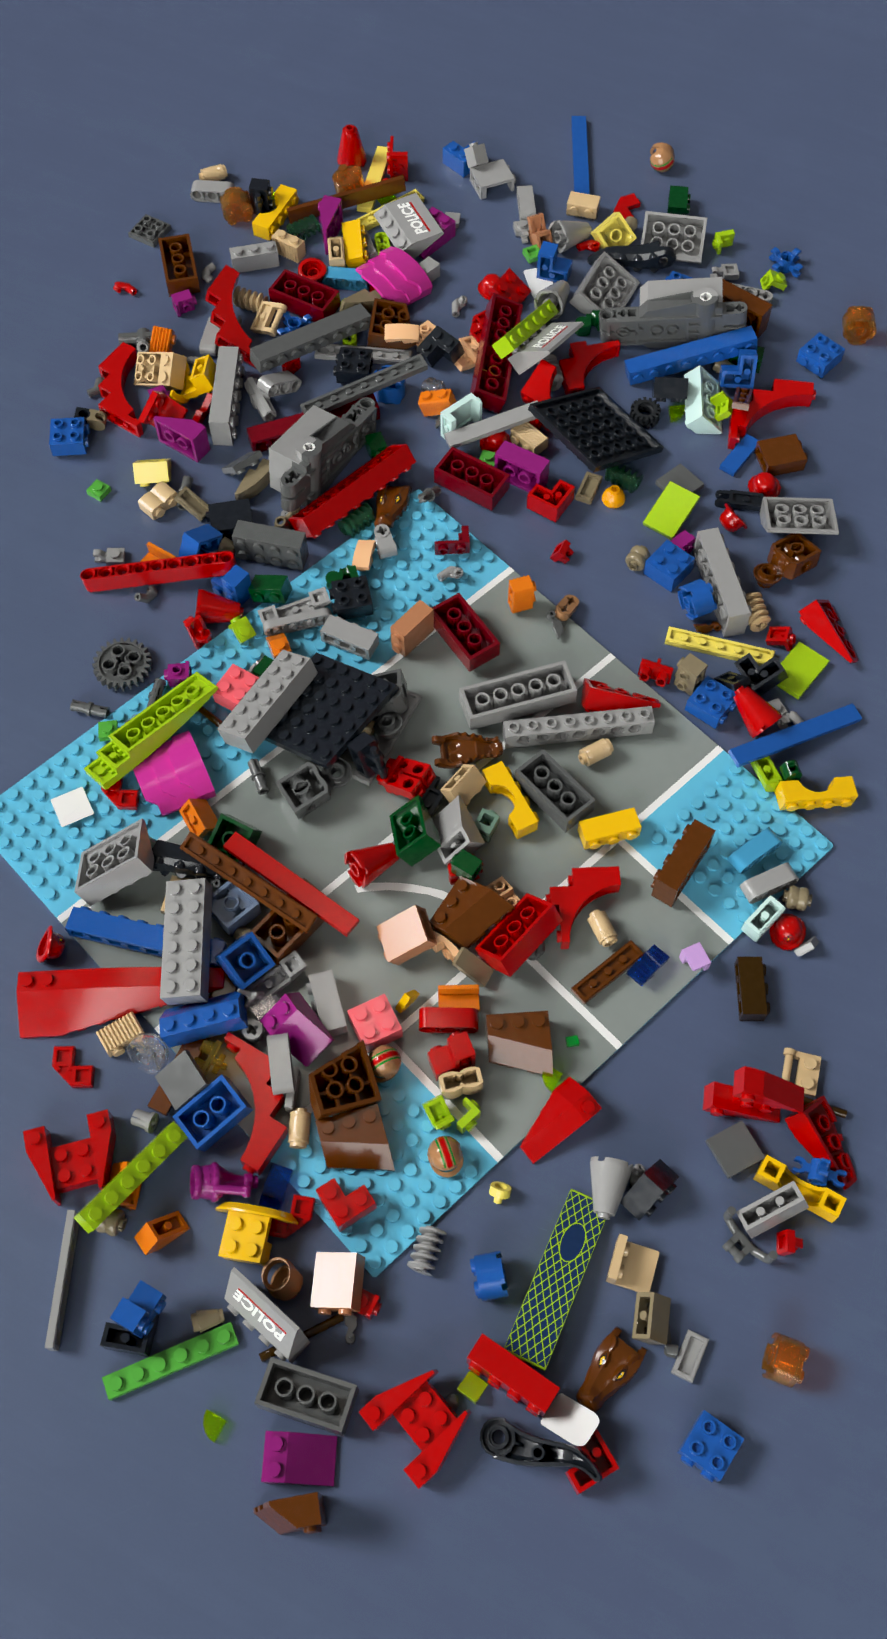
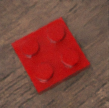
(511, 287)

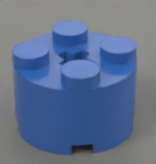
(392, 394)
(697, 598)
(490, 1276)

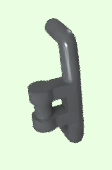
(747, 1245)

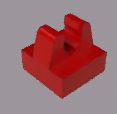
(561, 551)
(787, 1242)

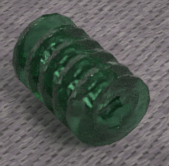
(304, 226)
(623, 478)
(356, 520)

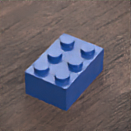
(212, 1113)

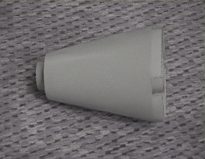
(569, 233)
(558, 295)
(608, 1184)

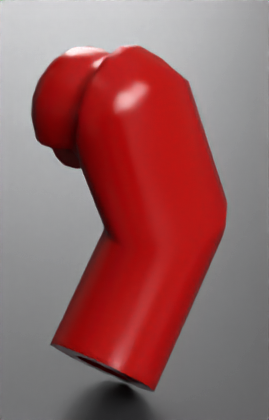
(590, 245)
(126, 286)

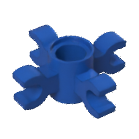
(786, 261)
(293, 323)
(819, 1172)

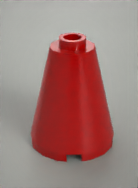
(351, 148)
(216, 608)
(755, 711)
(370, 862)

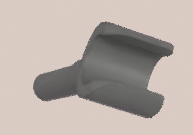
(670, 1350)

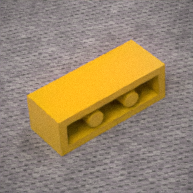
(354, 243)
(609, 828)

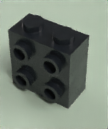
(352, 364)
(351, 597)

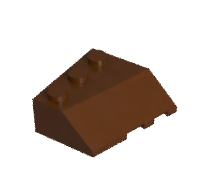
(387, 313)
(468, 912)
(520, 1041)
(343, 1084)
(355, 1140)
(294, 1513)

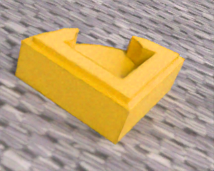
(406, 1000)

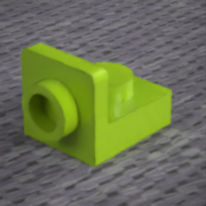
(723, 239)

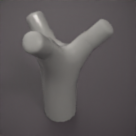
(251, 996)

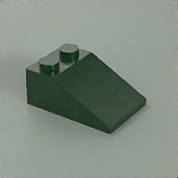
(226, 827)
(414, 831)

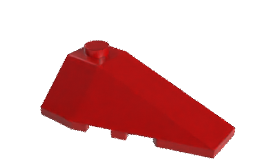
(823, 620)
(600, 697)
(563, 1114)
(819, 1136)

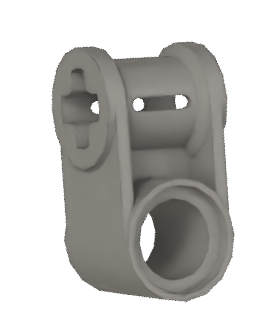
(384, 542)

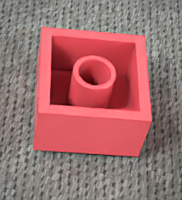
(233, 686)
(375, 1022)

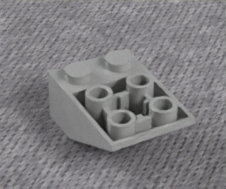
(456, 830)

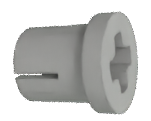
(257, 1027)
(145, 1120)

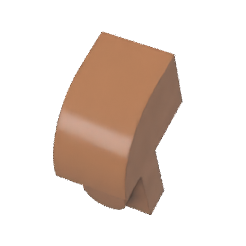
(538, 231)

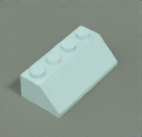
(698, 408)

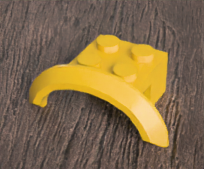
(197, 382)
(248, 1232)

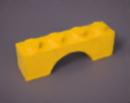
(268, 223)
(500, 781)
(793, 795)
(820, 1200)

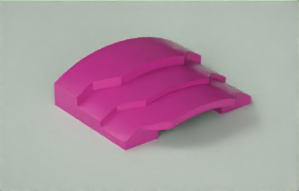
(396, 276)
(174, 775)

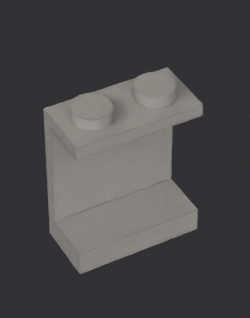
(491, 175)

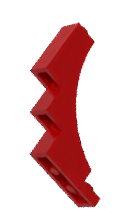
(223, 315)
(115, 372)
(782, 395)
(266, 1132)

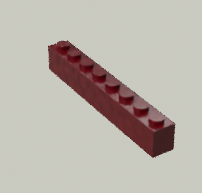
(265, 435)

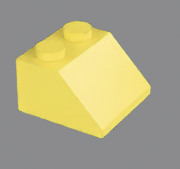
(613, 232)
(152, 471)

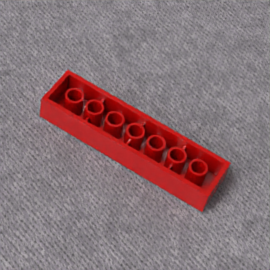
(353, 490)

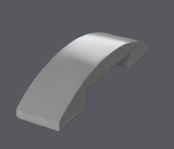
(316, 600)
(280, 977)

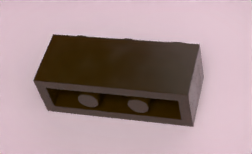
(751, 989)

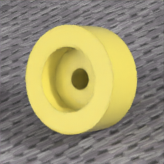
(499, 1191)

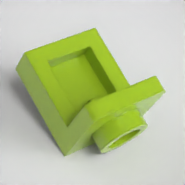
(774, 279)
(722, 405)
(242, 629)
(438, 1113)
(469, 1120)

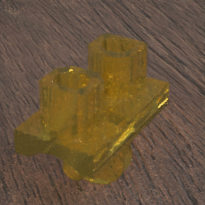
(211, 1049)

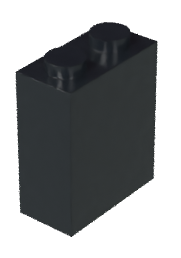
(225, 515)

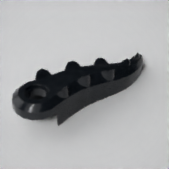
(639, 256)
(170, 858)
(530, 1450)

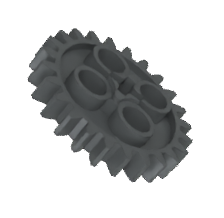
(122, 664)

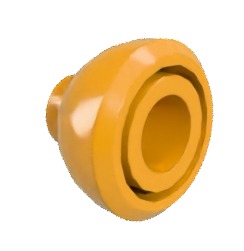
(613, 497)

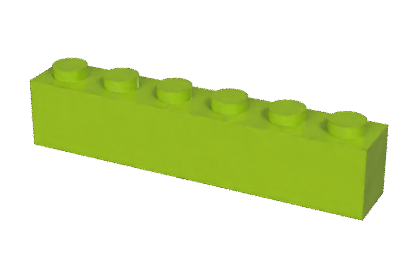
(525, 329)
(130, 1177)

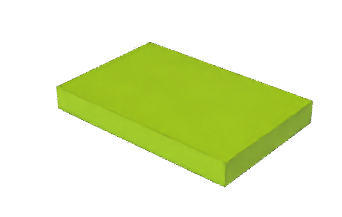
(671, 510)
(802, 668)

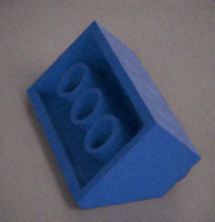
(203, 1020)

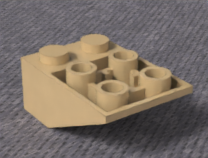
(160, 369)

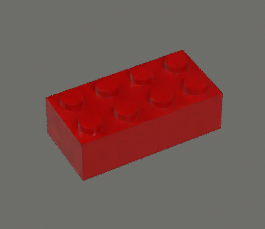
(518, 934)
(512, 1375)

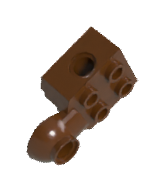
(787, 559)

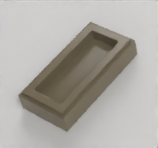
(588, 488)
(192, 503)
(472, 967)

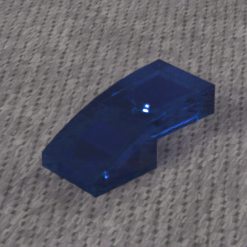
(647, 965)
(275, 1187)

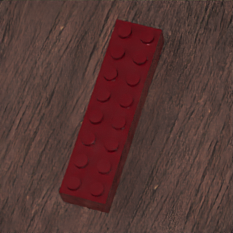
(491, 372)

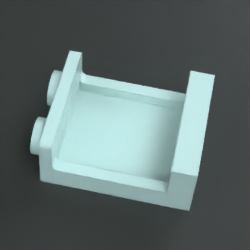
(461, 413)

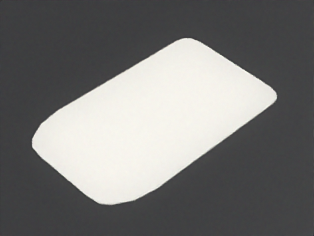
(535, 284)
(570, 1420)

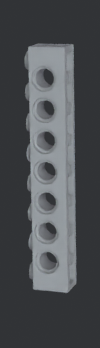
(578, 727)

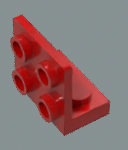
(397, 160)
(161, 405)

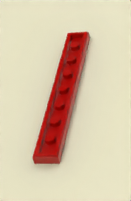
(291, 884)

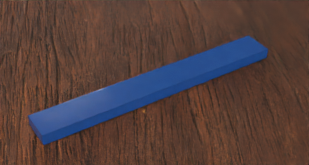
(580, 154)
(794, 735)

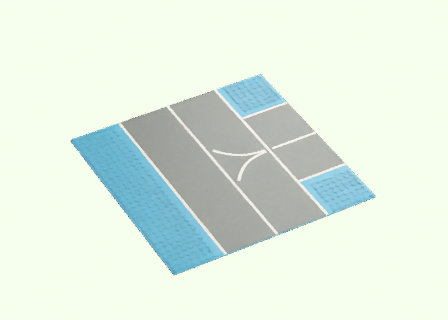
(663, 775)

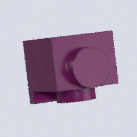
(183, 302)
(684, 541)
(177, 673)

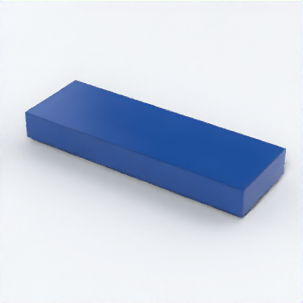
(739, 455)

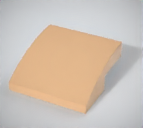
(469, 358)

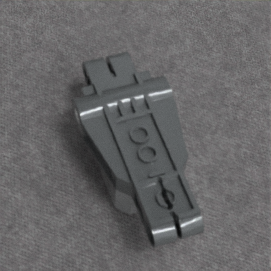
(673, 314)
(317, 451)

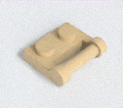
(265, 315)
(807, 1070)

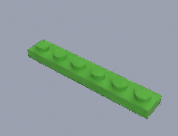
(170, 1361)

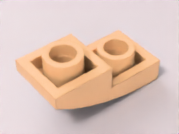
(402, 332)
(363, 554)
(505, 890)
(448, 948)

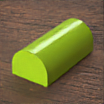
(767, 773)

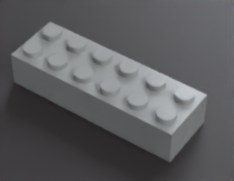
(226, 396)
(719, 571)
(517, 695)
(267, 701)
(186, 942)

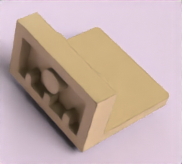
(632, 1265)

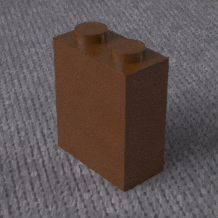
(781, 455)

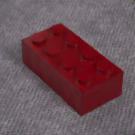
(304, 296)
(471, 478)
(465, 632)

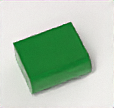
(572, 1041)

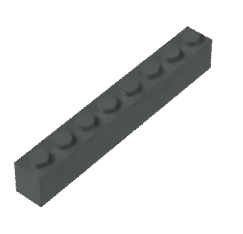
(310, 338)

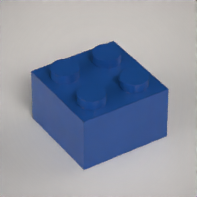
(669, 565)
(244, 960)

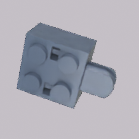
(233, 908)

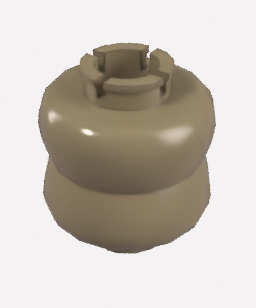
(637, 557)
(797, 898)
(113, 1223)

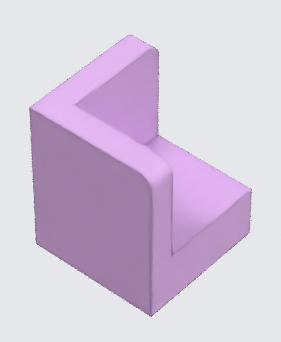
(696, 957)

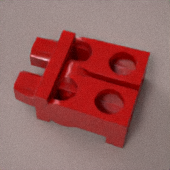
(407, 777)

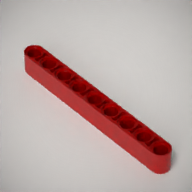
(157, 571)

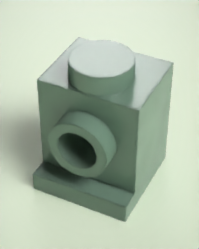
(485, 818)

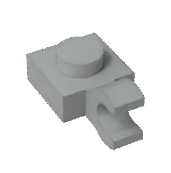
(521, 229)
(726, 271)
(113, 556)
(782, 722)

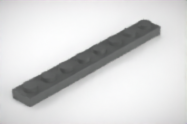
(368, 384)

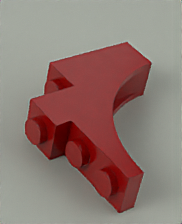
(583, 360)
(539, 387)
(582, 888)

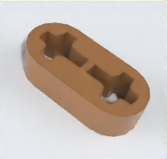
(564, 606)

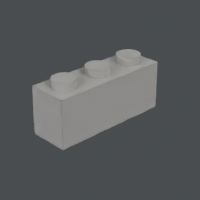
(254, 256)
(349, 637)
(327, 1002)
(772, 1209)

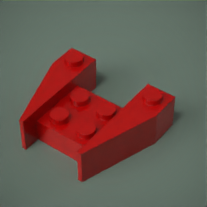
(753, 1096)
(74, 1163)
(425, 1419)

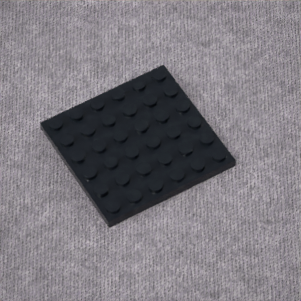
(595, 429)
(331, 711)

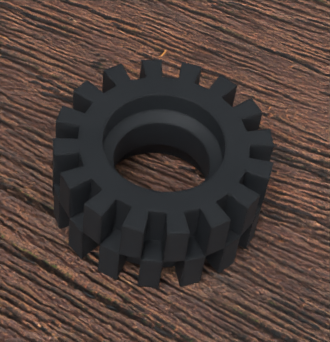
(647, 406)

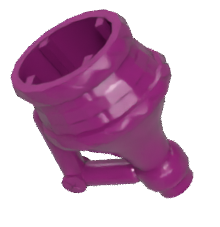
(214, 1182)

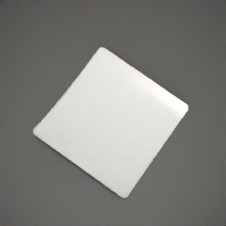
(72, 806)

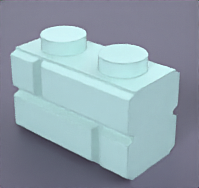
(763, 918)

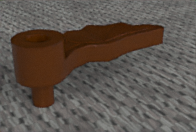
(704, 628)

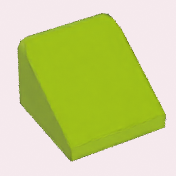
(472, 1387)

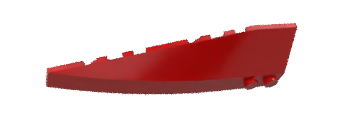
(75, 999)

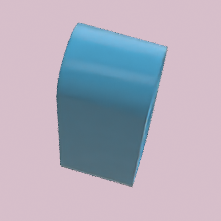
(344, 279)
(755, 850)

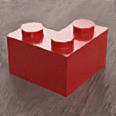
(551, 502)
(452, 1057)
(345, 1209)
(600, 1455)

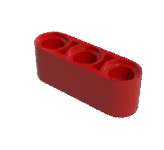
(448, 1020)

